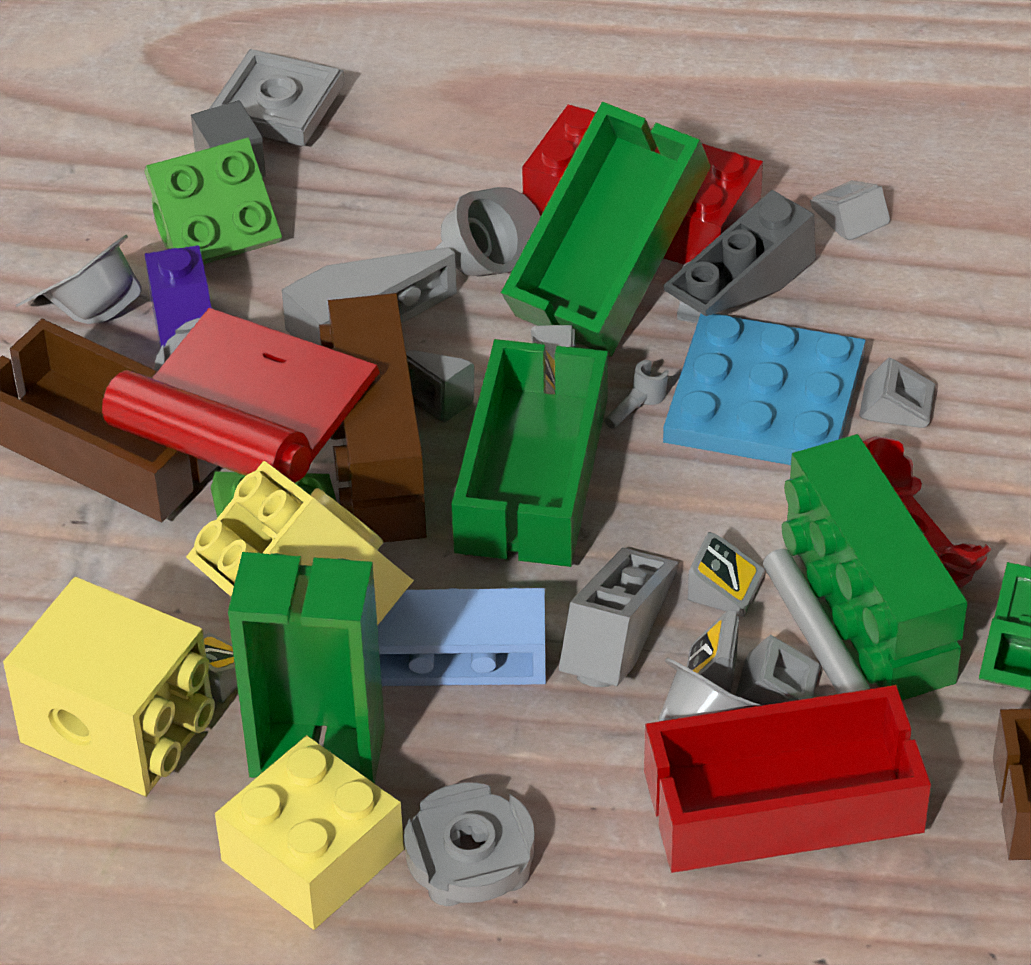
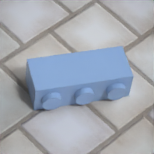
(464, 638)

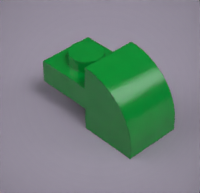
(1009, 638)

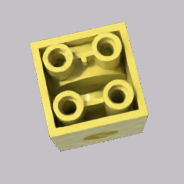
(281, 518)
(110, 686)

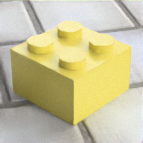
(310, 831)

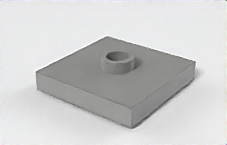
(282, 94)

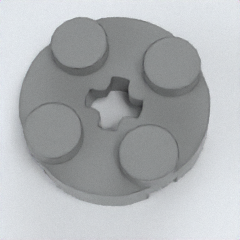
(475, 874)

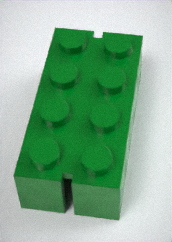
(607, 227)
(530, 454)
(873, 568)
(307, 658)

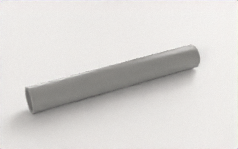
(814, 622)

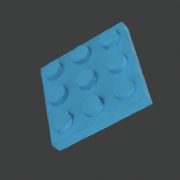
(762, 389)

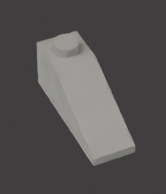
(416, 277)
(614, 617)

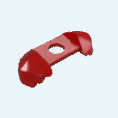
(959, 560)

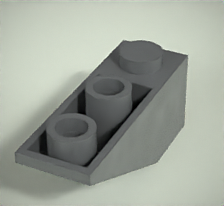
(749, 258)

